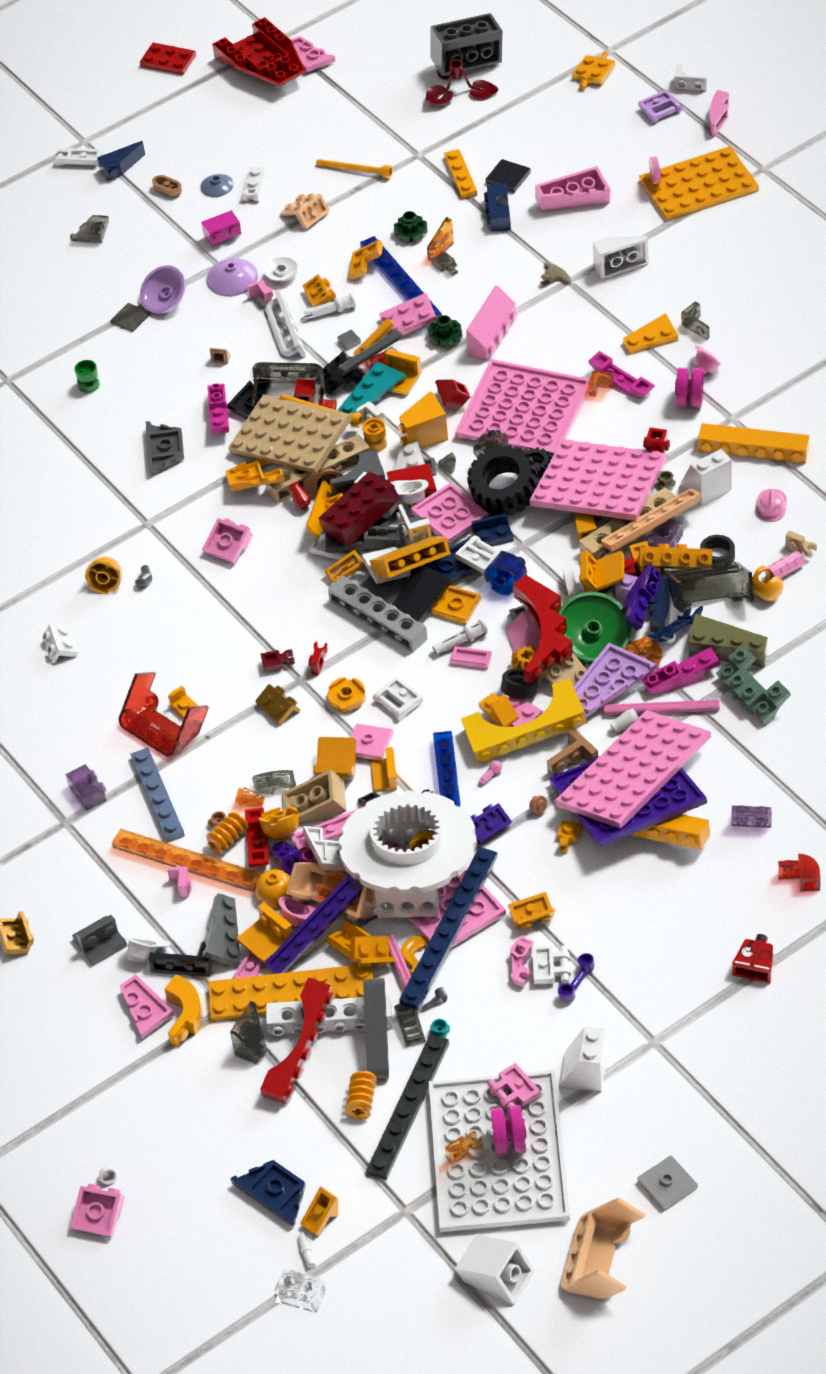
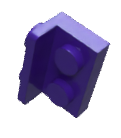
(490, 822)

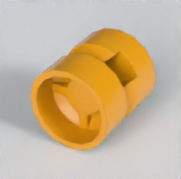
(375, 434)

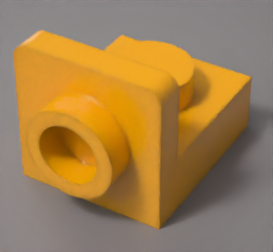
(180, 701)

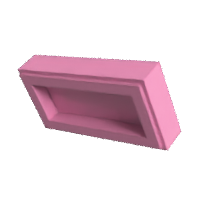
(471, 657)

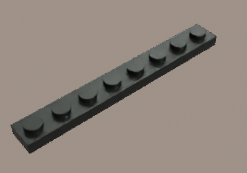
(408, 1107)

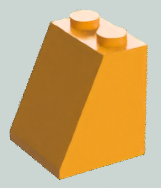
(423, 423)

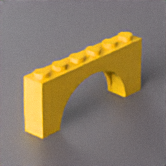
(493, 741)

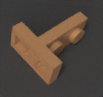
(577, 749)

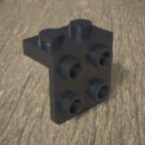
(335, 381)

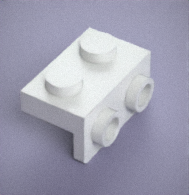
(59, 642)

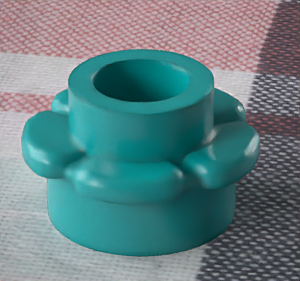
(439, 1024)

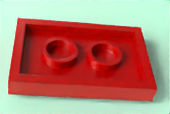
(168, 58)

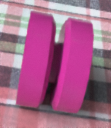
(689, 387)
(508, 1130)

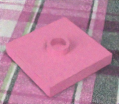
(371, 741)

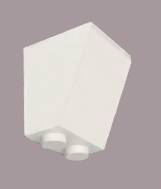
(710, 476)
(585, 1060)
(495, 1267)

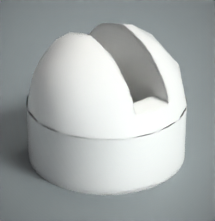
(110, 1173)

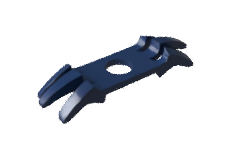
(668, 632)

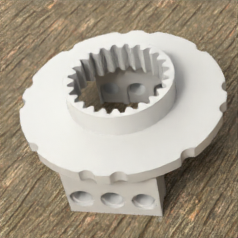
(408, 880)

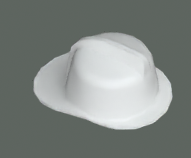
(411, 491)
(140, 948)

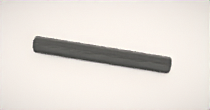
(369, 352)

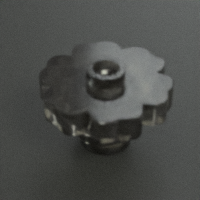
(489, 440)

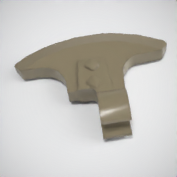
(554, 273)

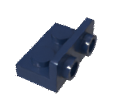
(493, 529)

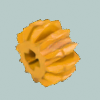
(522, 657)

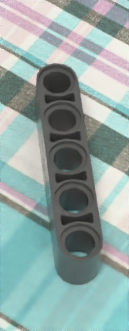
(376, 1027)

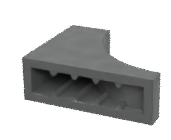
(367, 462)

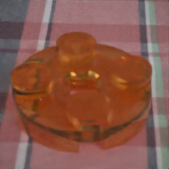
(646, 646)

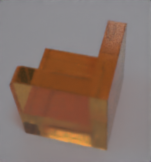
(599, 379)

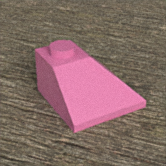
(524, 631)

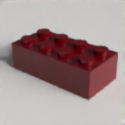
(359, 508)

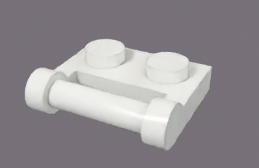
(475, 557)
(400, 692)

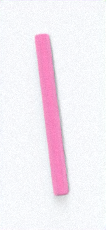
(663, 707)

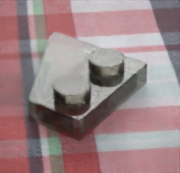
(92, 230)

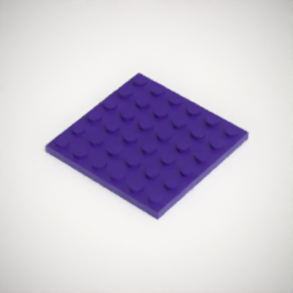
(673, 799)

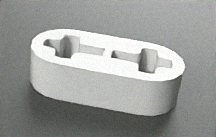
(570, 583)

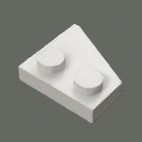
(409, 456)

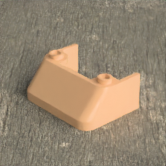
(594, 1249)

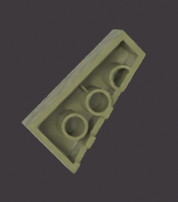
(725, 640)

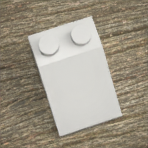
(619, 254)

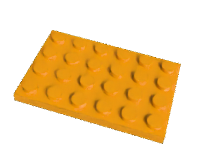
(699, 183)

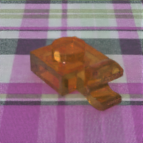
(459, 1148)

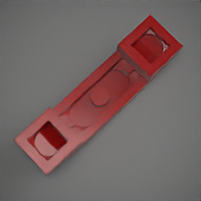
(257, 841)

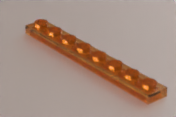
(177, 856)

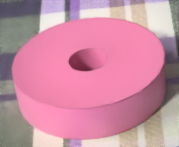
(654, 169)

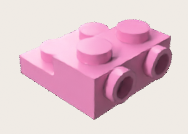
(227, 540)
(97, 1210)

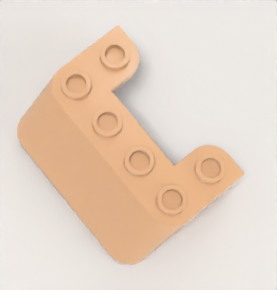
(306, 876)

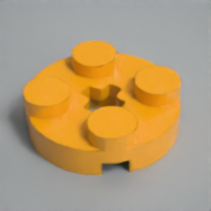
(350, 702)

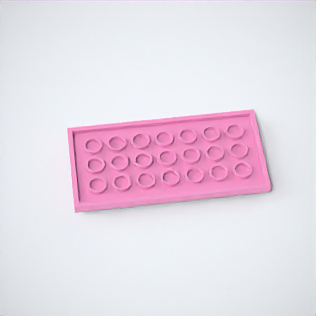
(633, 769)

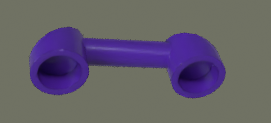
(586, 965)

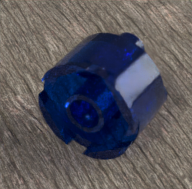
(505, 572)

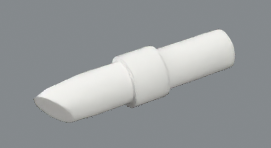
(306, 1250)

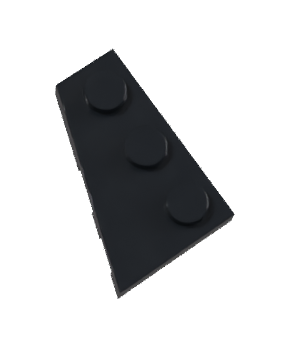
(241, 402)

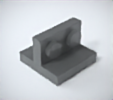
(100, 939)

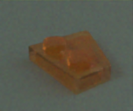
(441, 240)

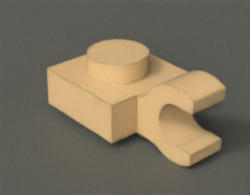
(797, 542)

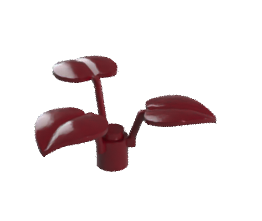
(479, 89)

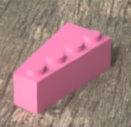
(573, 190)

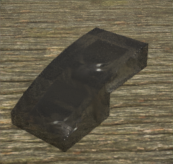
(269, 781)

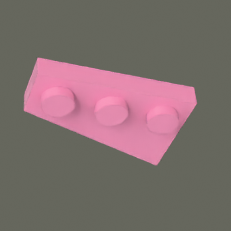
(311, 56)

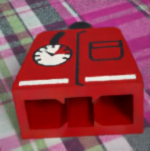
(754, 959)

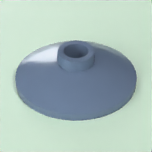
(217, 185)

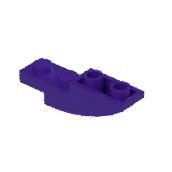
(641, 594)

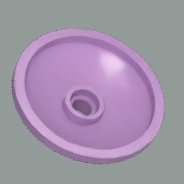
(232, 276)
(162, 289)

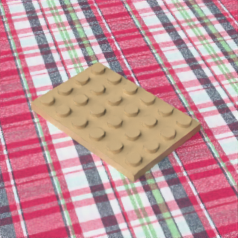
(289, 433)

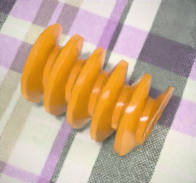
(226, 832)
(360, 1095)

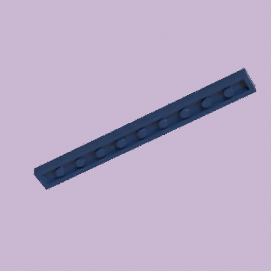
(448, 928)

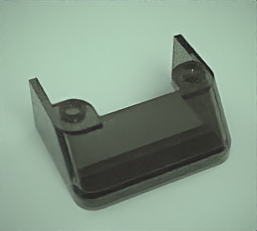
(285, 373)
(710, 583)

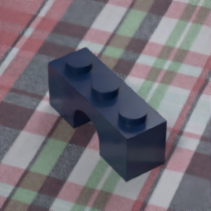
(497, 207)

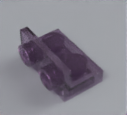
(751, 816)

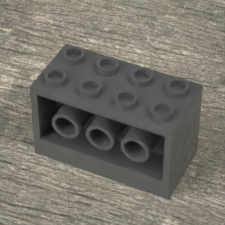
(471, 40)

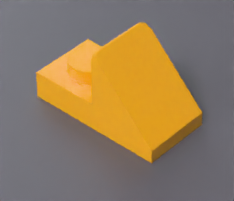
(499, 709)
(320, 1210)

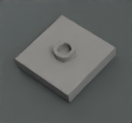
(667, 1182)

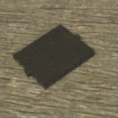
(130, 317)

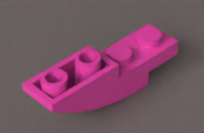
(218, 408)
(679, 675)

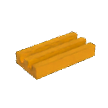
(346, 570)

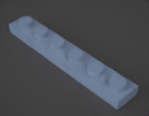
(157, 794)

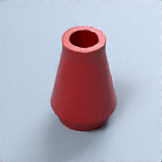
(299, 496)

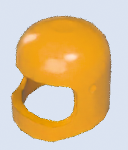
(770, 588)

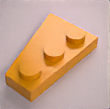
(651, 335)

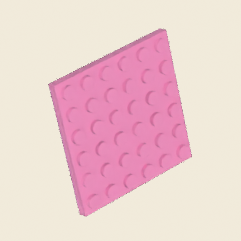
(524, 404)
(599, 480)

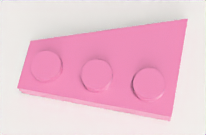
(145, 1005)

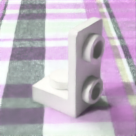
(688, 82)

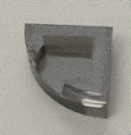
(448, 463)

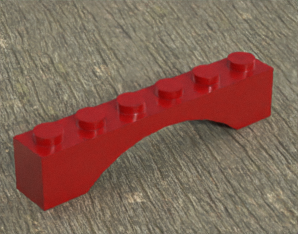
(281, 1078)

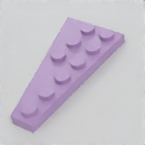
(610, 676)

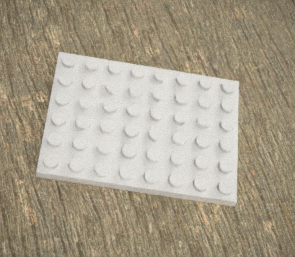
(491, 1188)

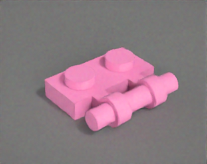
(518, 1083)

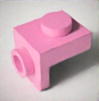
(260, 290)
(181, 875)

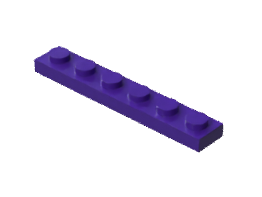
(314, 925)

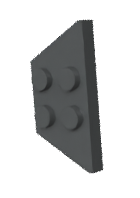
(163, 446)

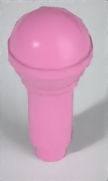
(494, 768)

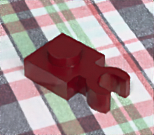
(273, 660)

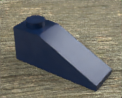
(121, 160)

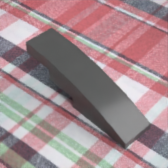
(373, 538)

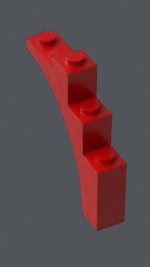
(544, 607)

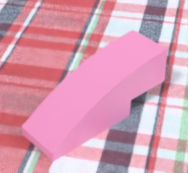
(718, 111)

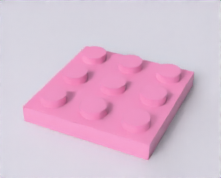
(449, 512)

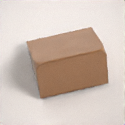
(219, 355)

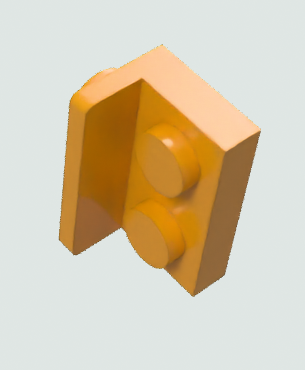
(319, 290)
(370, 950)

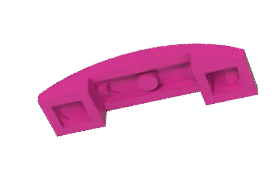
(622, 380)

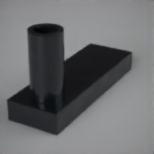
(181, 963)

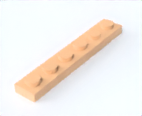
(651, 519)

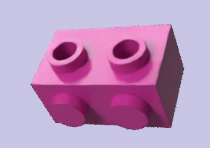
(221, 228)

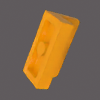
(385, 772)

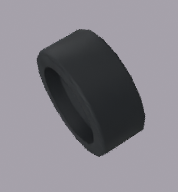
(720, 541)
(515, 686)

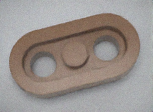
(167, 185)

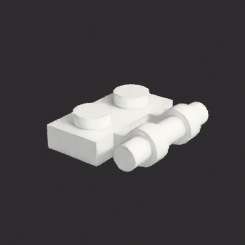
(544, 964)

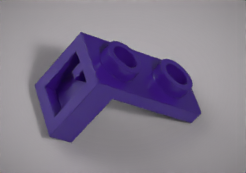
(286, 855)

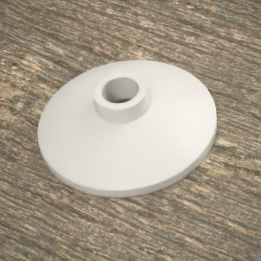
(281, 269)

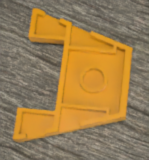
(251, 475)

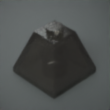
(248, 1036)

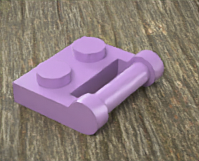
(657, 102)

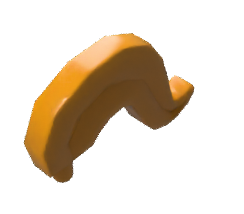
(410, 947)

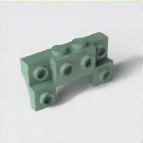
(752, 694)

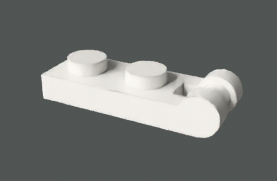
(77, 156)
(254, 183)

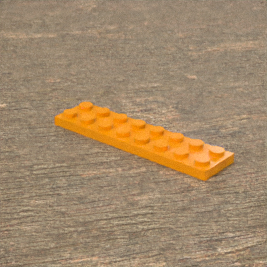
(233, 995)

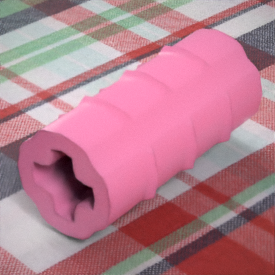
(786, 565)

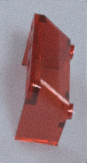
(144, 722)

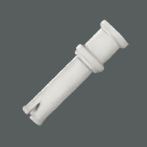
(337, 305)
(467, 634)

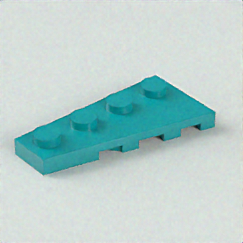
(371, 388)

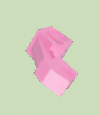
(523, 946)

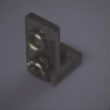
(690, 320)

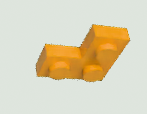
(361, 258)

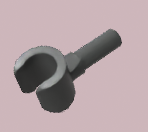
(441, 997)

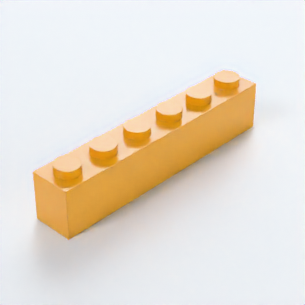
(754, 443)

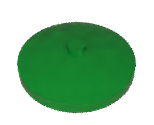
(593, 623)

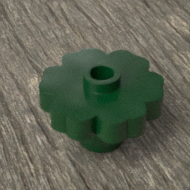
(410, 227)
(444, 331)

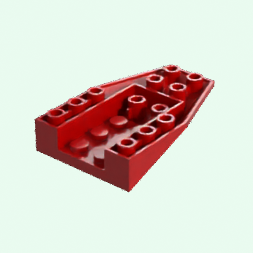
(263, 54)

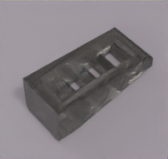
(402, 1013)

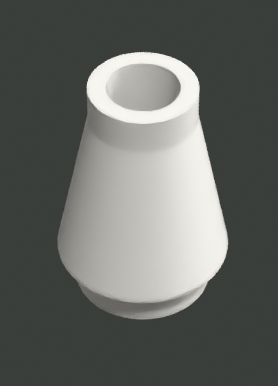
(624, 721)

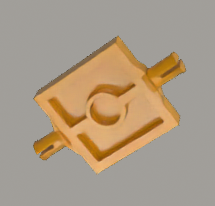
(593, 70)

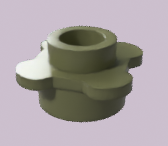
(666, 479)

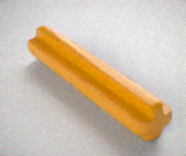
(377, 335)

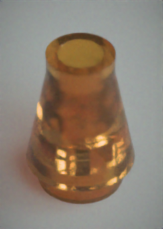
(247, 797)

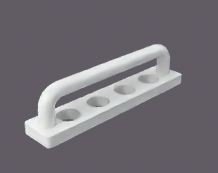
(299, 347)

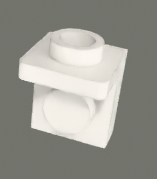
(369, 411)

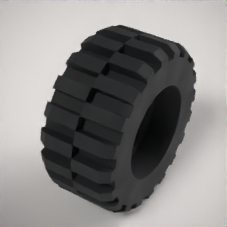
(500, 461)

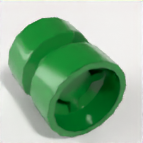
(87, 376)

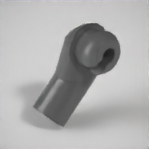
(145, 578)

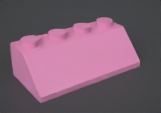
(490, 324)

